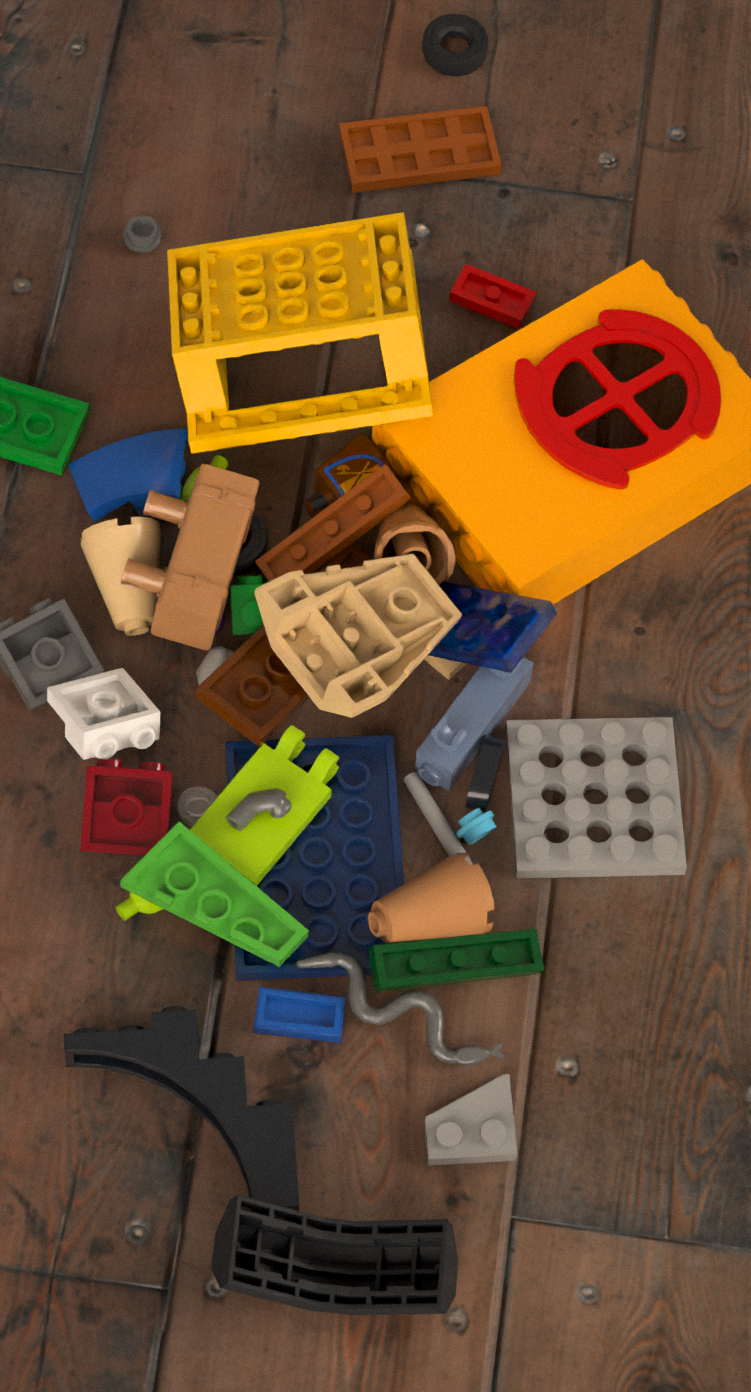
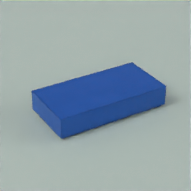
(299, 1014)

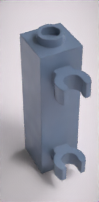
(470, 717)

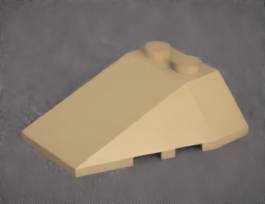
(355, 629)

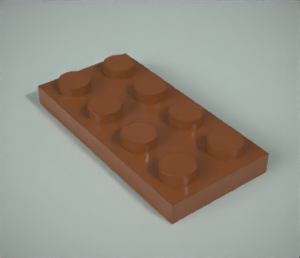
(419, 149)

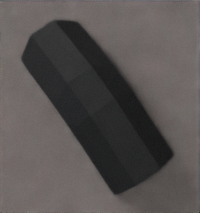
(335, 1262)

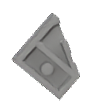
(474, 1127)

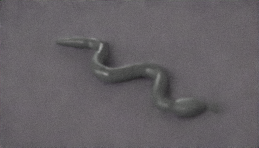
(465, 1055)

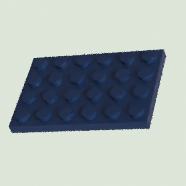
(339, 860)

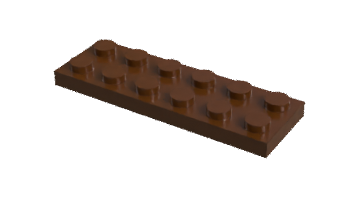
(254, 686)

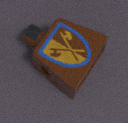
(344, 472)

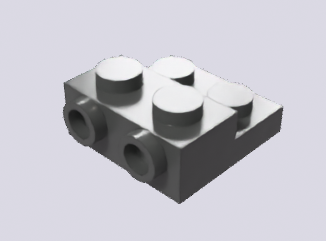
(45, 651)

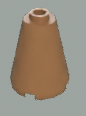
(415, 532)
(436, 904)

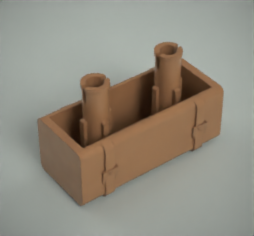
(204, 556)

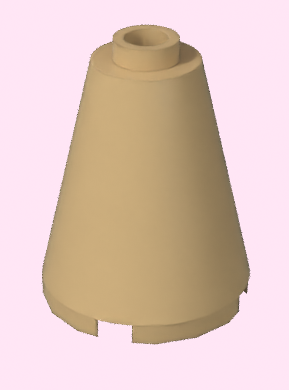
(107, 552)

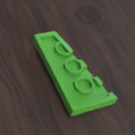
(209, 892)

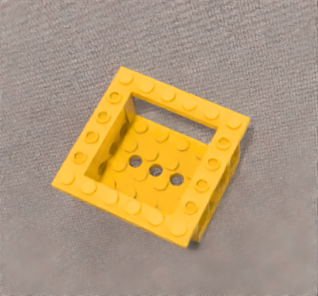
(290, 294)

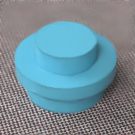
(476, 826)

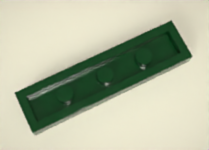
(455, 960)

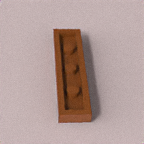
(336, 526)

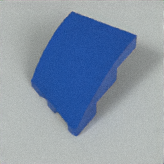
(130, 470)

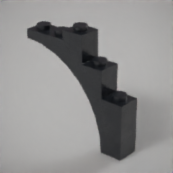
(215, 1086)

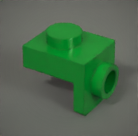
(244, 607)

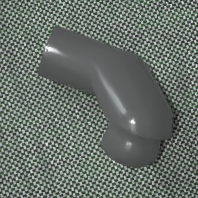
(257, 802)

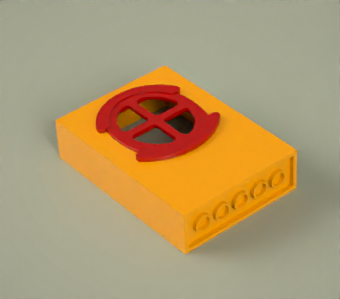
(531, 499)

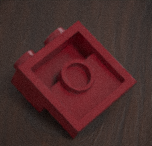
(125, 807)

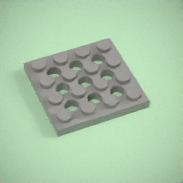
(575, 816)

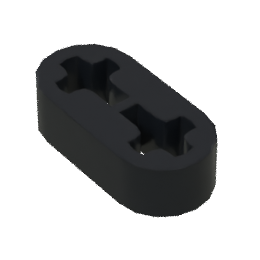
(485, 773)

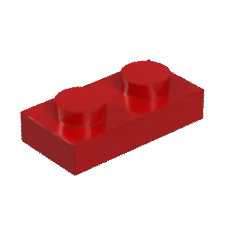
(492, 296)

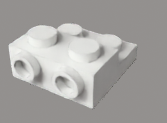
(105, 714)

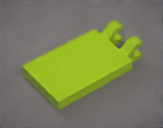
(265, 837)

